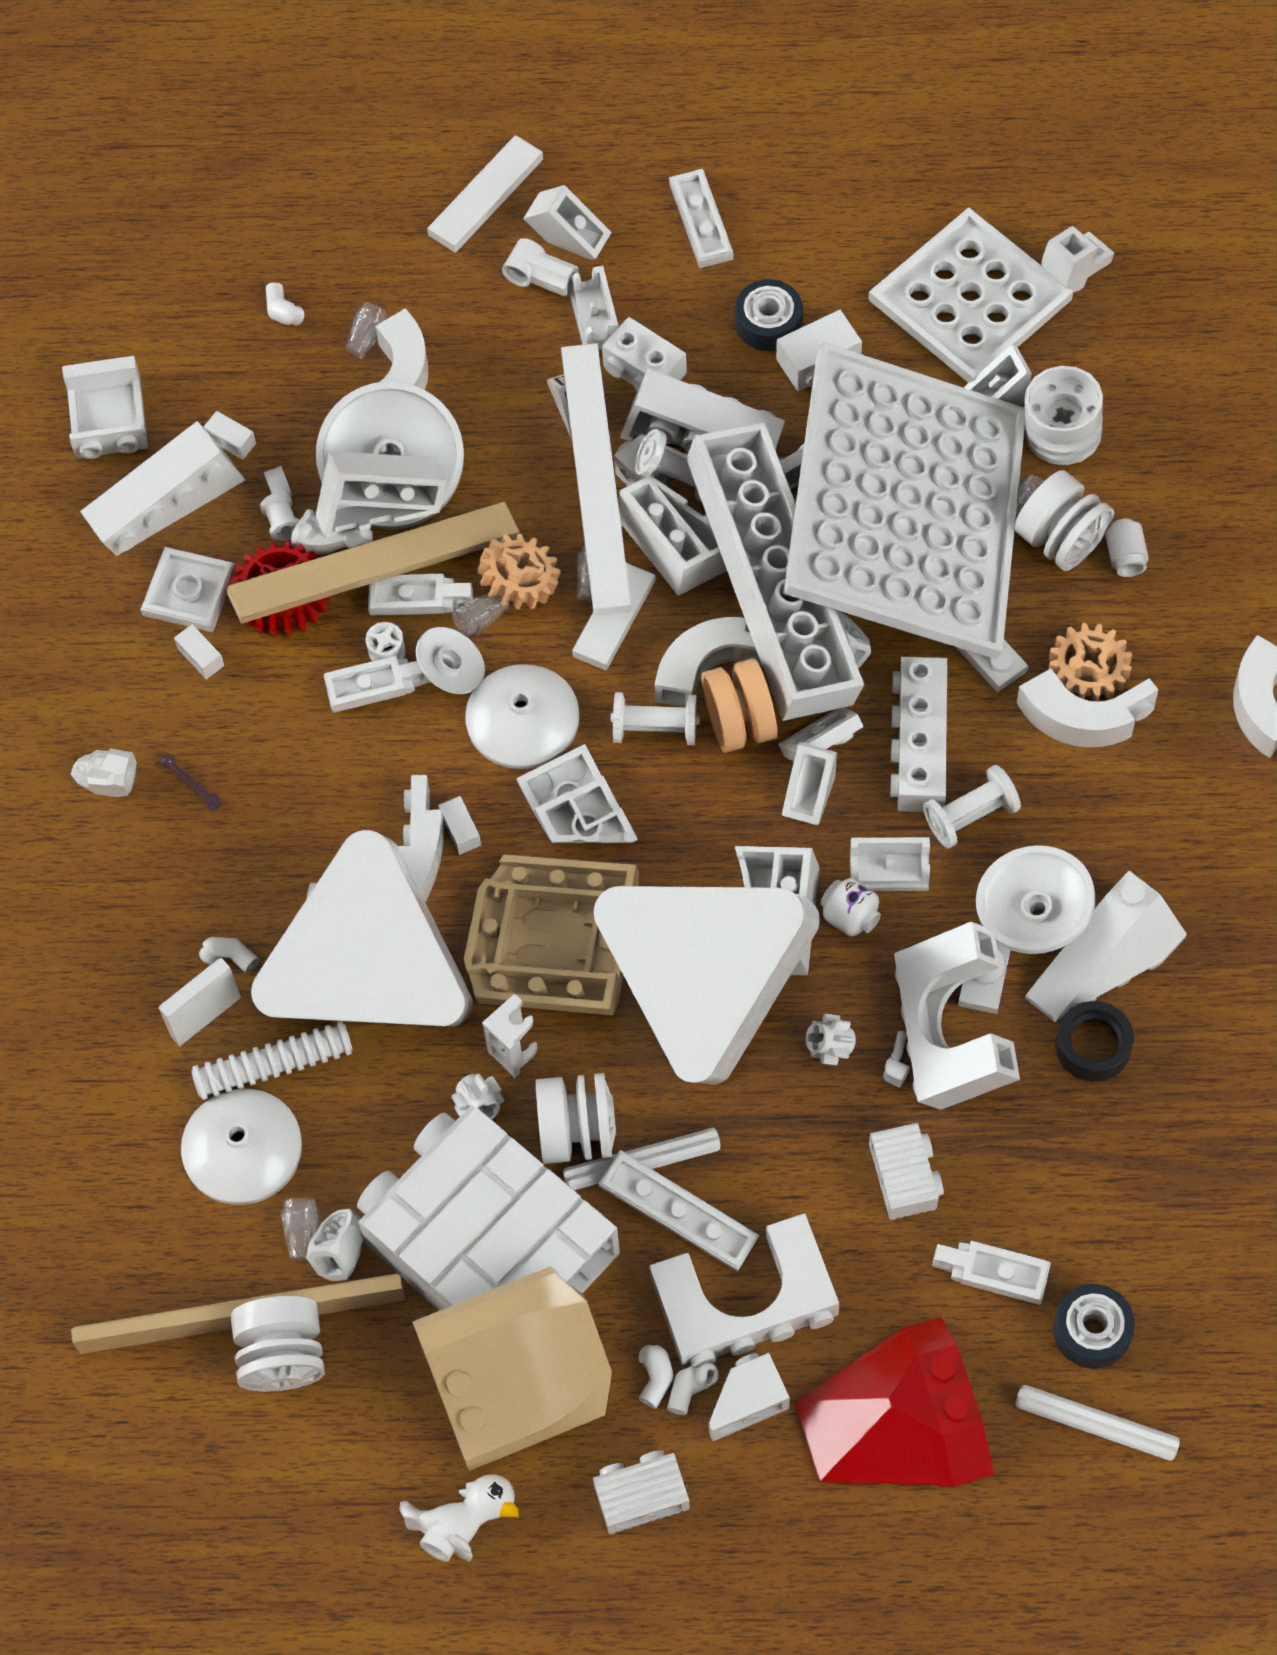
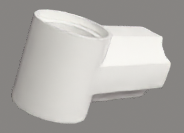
(532, 265)

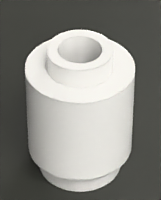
(1127, 547)

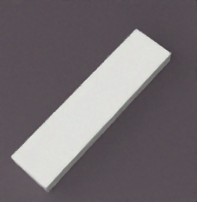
(485, 193)
(678, 1210)

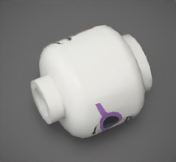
(850, 907)

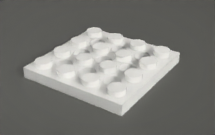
(996, 296)

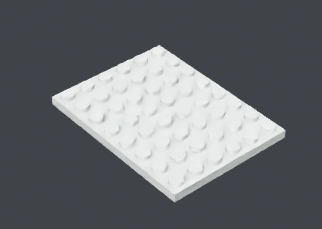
(907, 501)

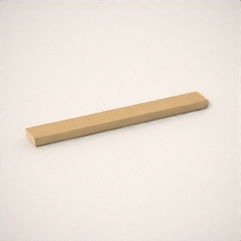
(371, 562)
(218, 1316)

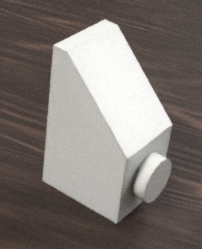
(567, 223)
(748, 1396)

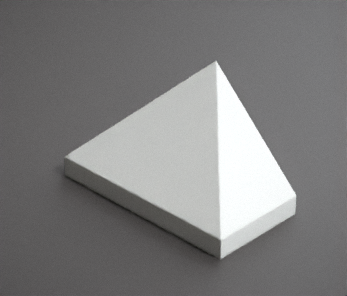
(810, 783)

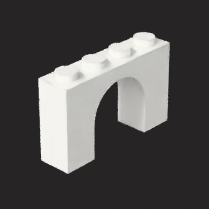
(926, 979)
(705, 1333)

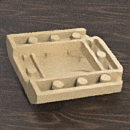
(540, 937)
(516, 1365)

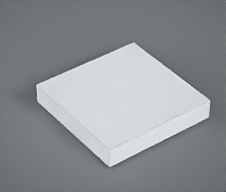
(188, 589)
(199, 1001)

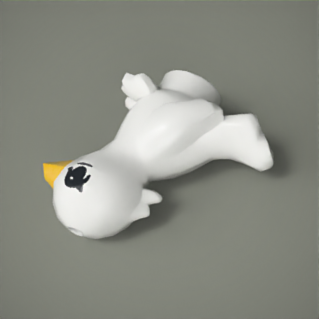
(454, 1525)

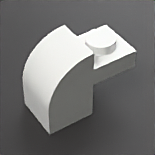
(1075, 257)

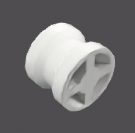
(383, 636)

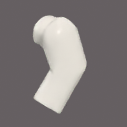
(281, 309)
(228, 948)
(660, 1373)
(689, 1382)

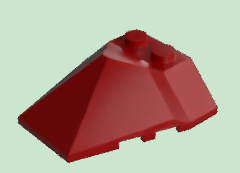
(899, 1415)

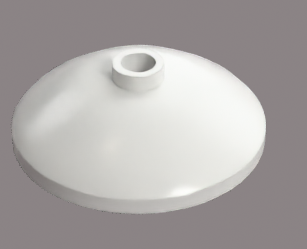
(527, 734)
(1032, 881)
(248, 1168)

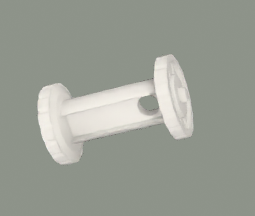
(657, 456)
(654, 718)
(972, 806)

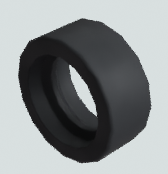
(1101, 1013)

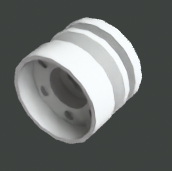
(1063, 415)
(1064, 520)
(574, 1118)
(277, 1343)

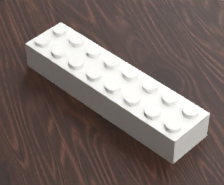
(753, 526)

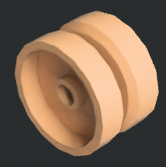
(739, 705)

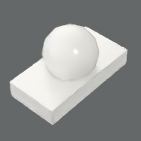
(985, 990)

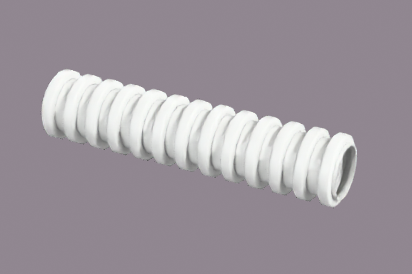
(271, 1060)

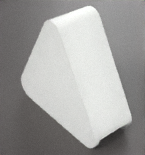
(364, 948)
(705, 964)

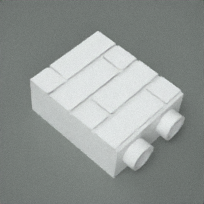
(480, 1215)

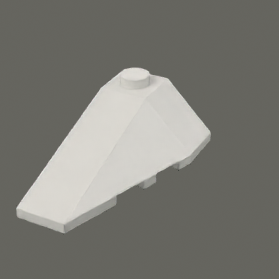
(1125, 937)

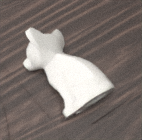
(310, 535)

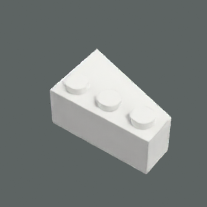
(377, 488)
(670, 534)
(782, 868)

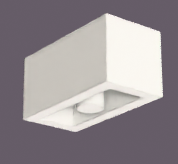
(230, 435)
(199, 651)
(460, 825)

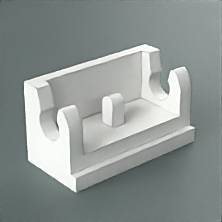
(593, 308)
(891, 863)
(503, 1035)

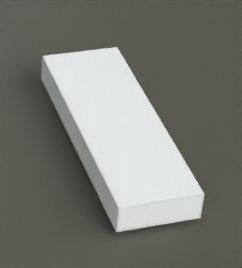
(701, 218)
(607, 631)

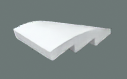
(575, 801)

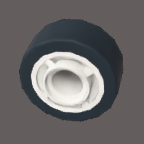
(765, 298)
(1088, 1348)

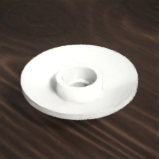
(450, 660)

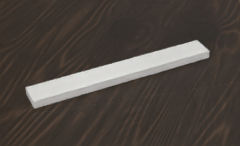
(596, 479)

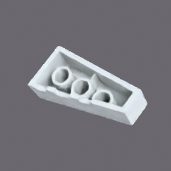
(689, 411)
(162, 490)

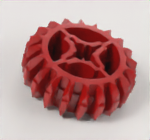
(271, 561)

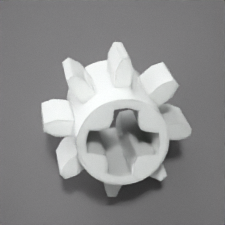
(830, 1039)
(479, 1093)

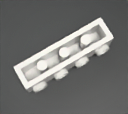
(922, 733)

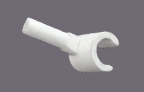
(895, 1071)

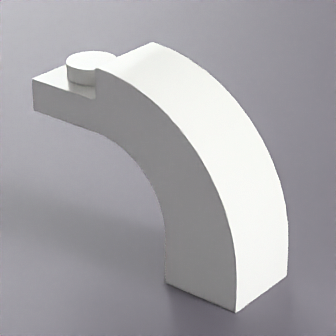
(405, 347)
(699, 651)
(1254, 695)
(1082, 721)

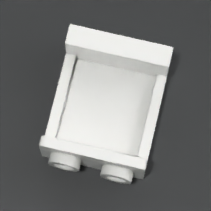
(105, 407)

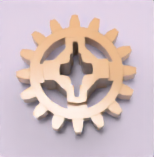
(518, 571)
(1090, 662)

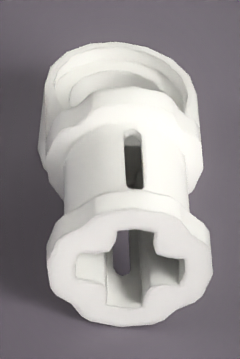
(278, 506)

